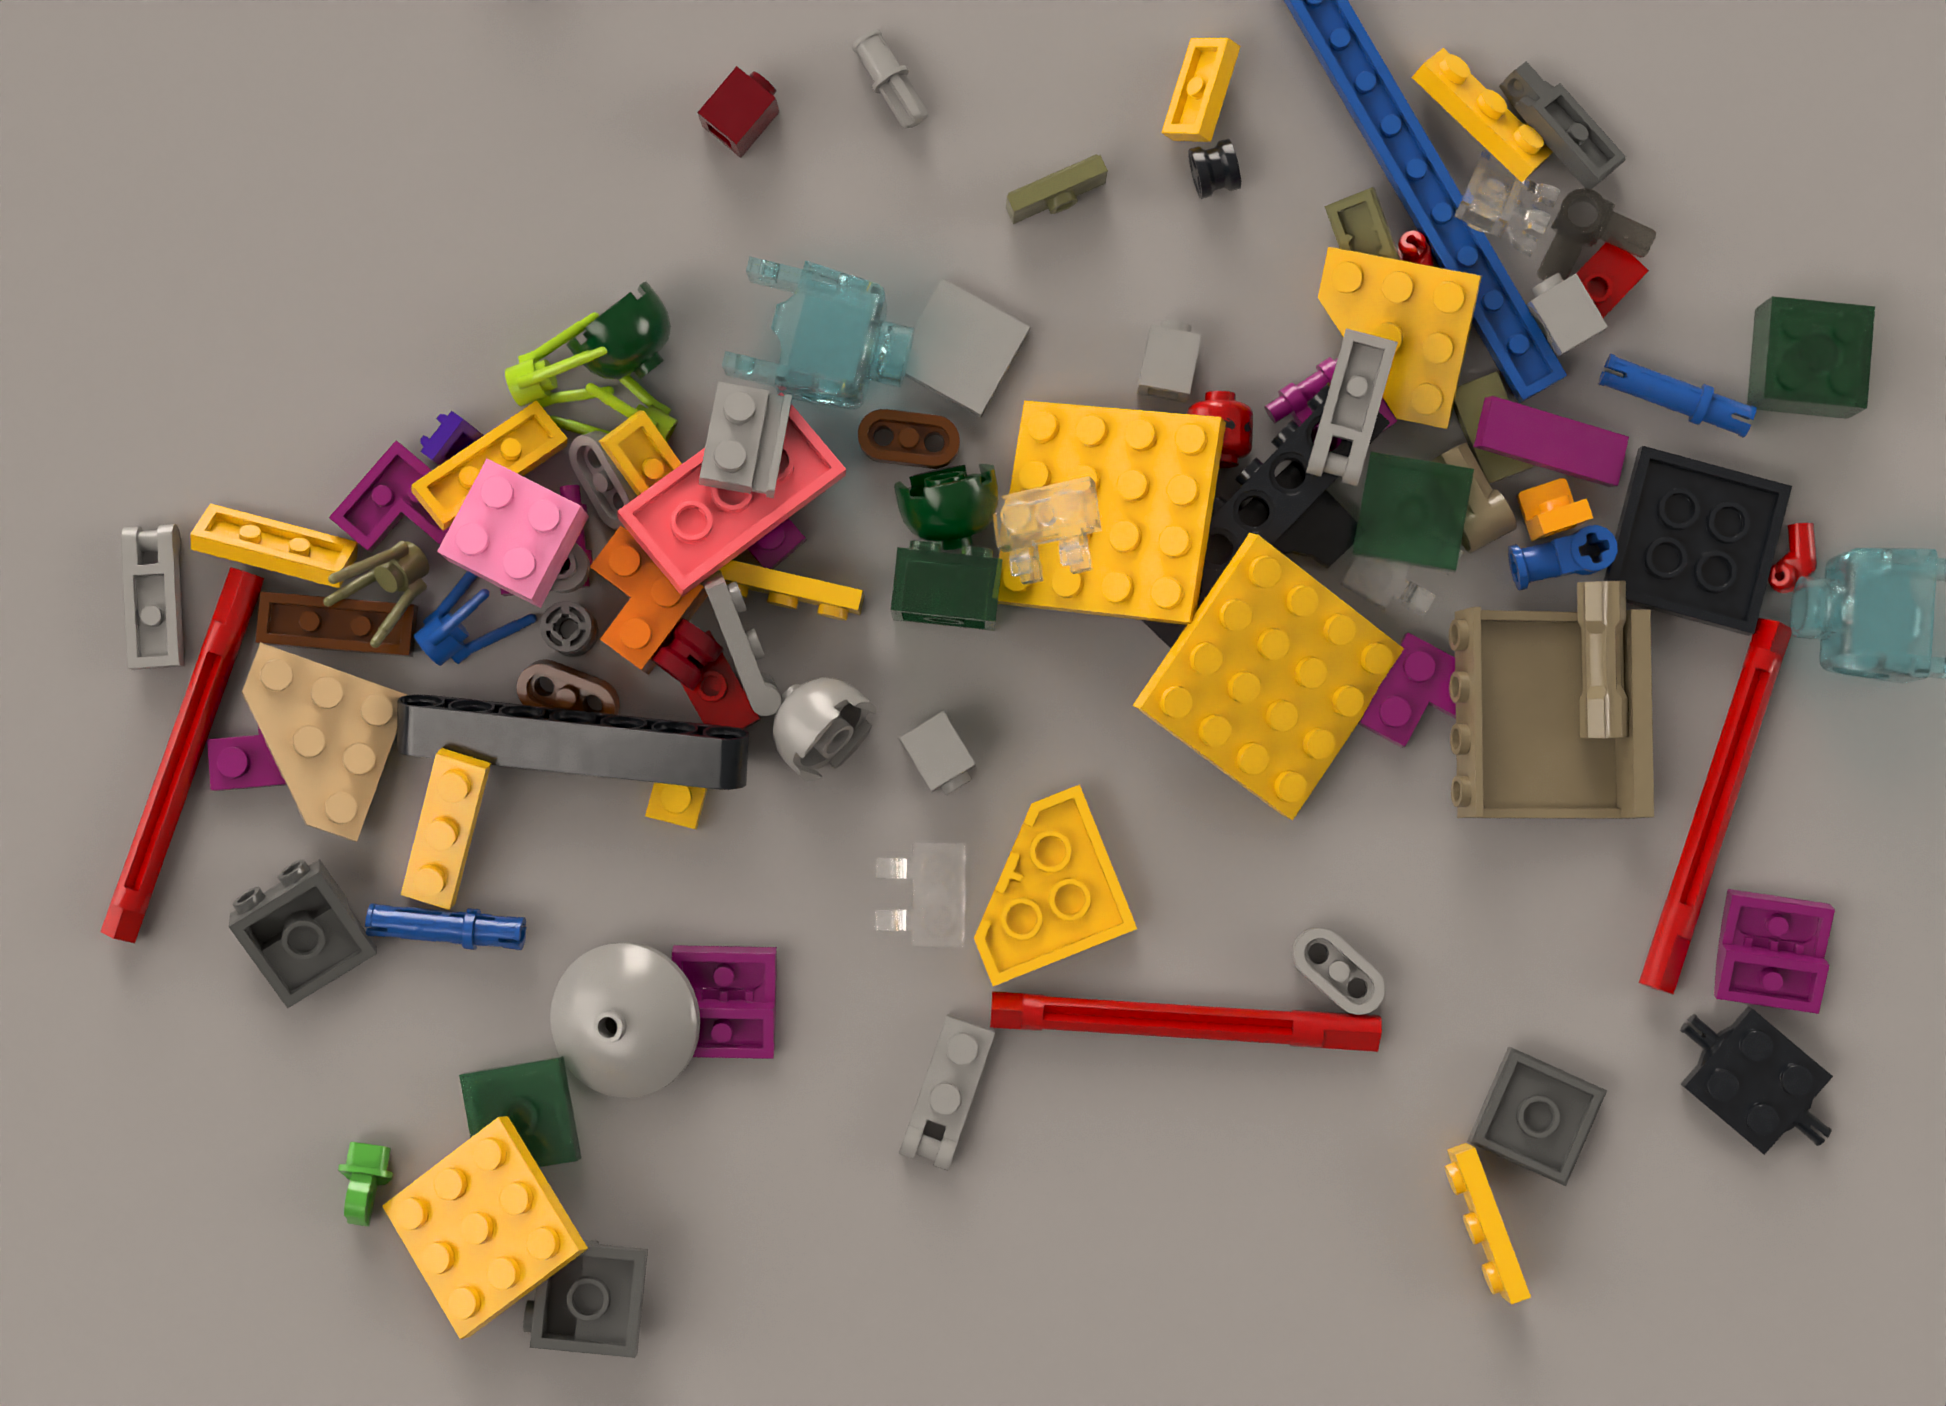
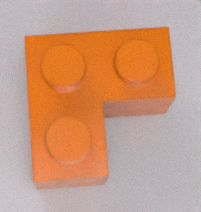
(653, 604)

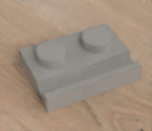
(745, 439)

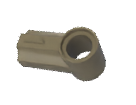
(1487, 510)

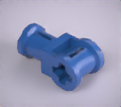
(1562, 556)

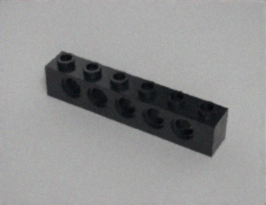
(1284, 504)

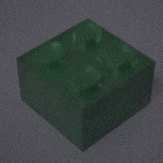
(1811, 357)
(946, 586)

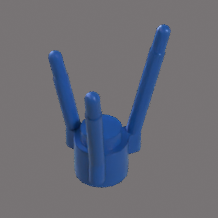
(444, 632)

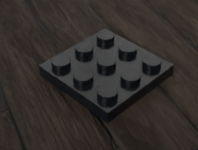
(1698, 539)

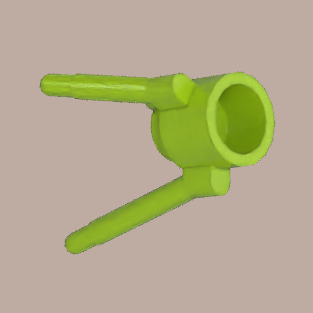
(535, 378)
(656, 411)

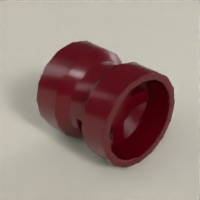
(687, 654)

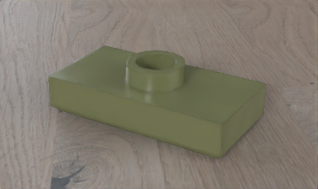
(1056, 190)
(1361, 225)
(1468, 410)

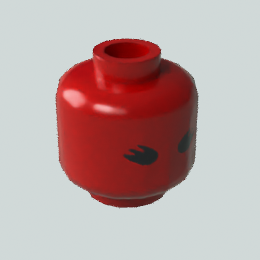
(1238, 427)

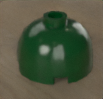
(630, 332)
(949, 504)

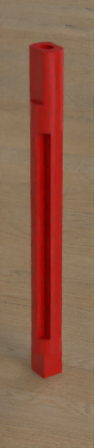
(182, 755)
(1715, 806)
(1292, 1027)

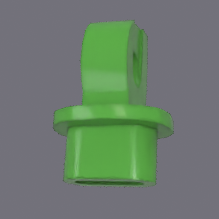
(366, 1170)

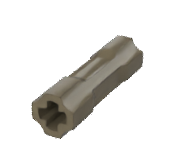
(1603, 698)

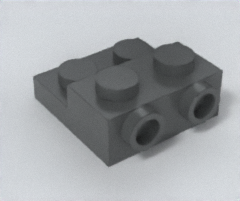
(300, 931)
(591, 1303)

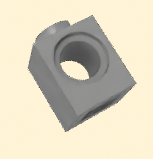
(1565, 313)
(1169, 361)
(939, 754)

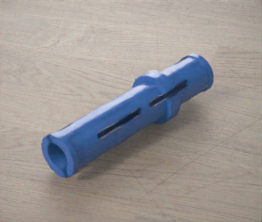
(1696, 402)
(433, 925)

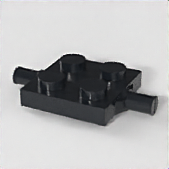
(1756, 1080)

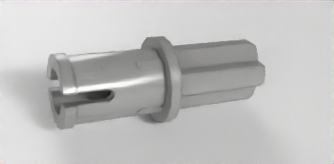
(890, 79)

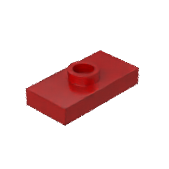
(1610, 276)
(721, 697)

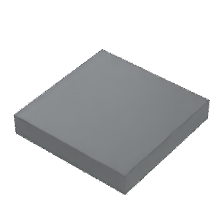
(963, 347)

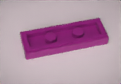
(1551, 441)

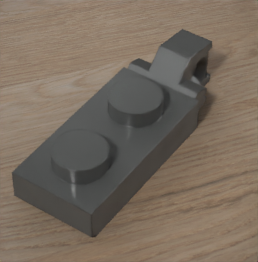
(1563, 126)

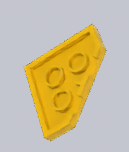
(1419, 308)
(1052, 892)

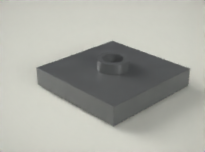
(1537, 1116)

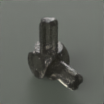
(1608, 227)

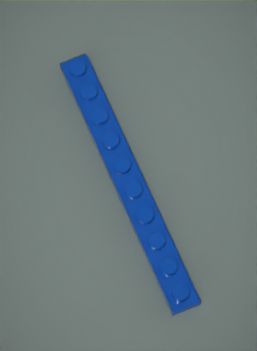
(1427, 190)

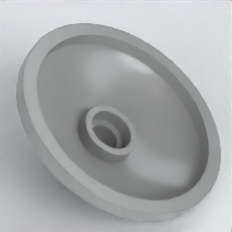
(653, 1016)

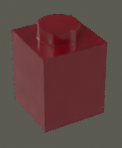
(740, 110)

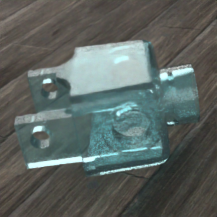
(828, 336)
(1873, 613)

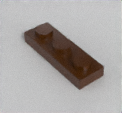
(345, 626)

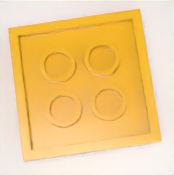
(484, 1227)

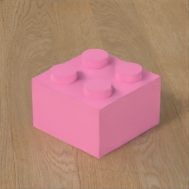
(513, 533)

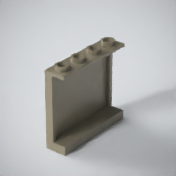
(1521, 720)

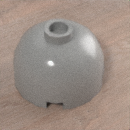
(820, 725)

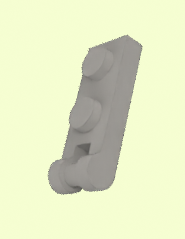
(1352, 404)
(152, 598)
(742, 644)
(948, 1090)

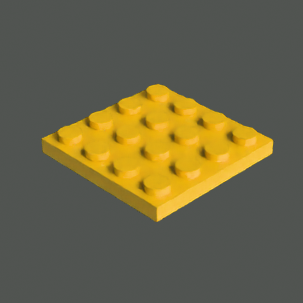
(1153, 502)
(1269, 676)

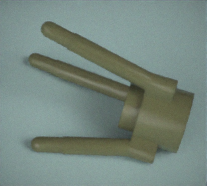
(395, 570)

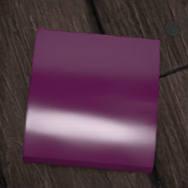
(1773, 951)
(734, 998)

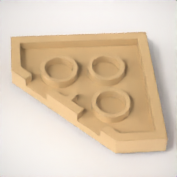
(324, 735)

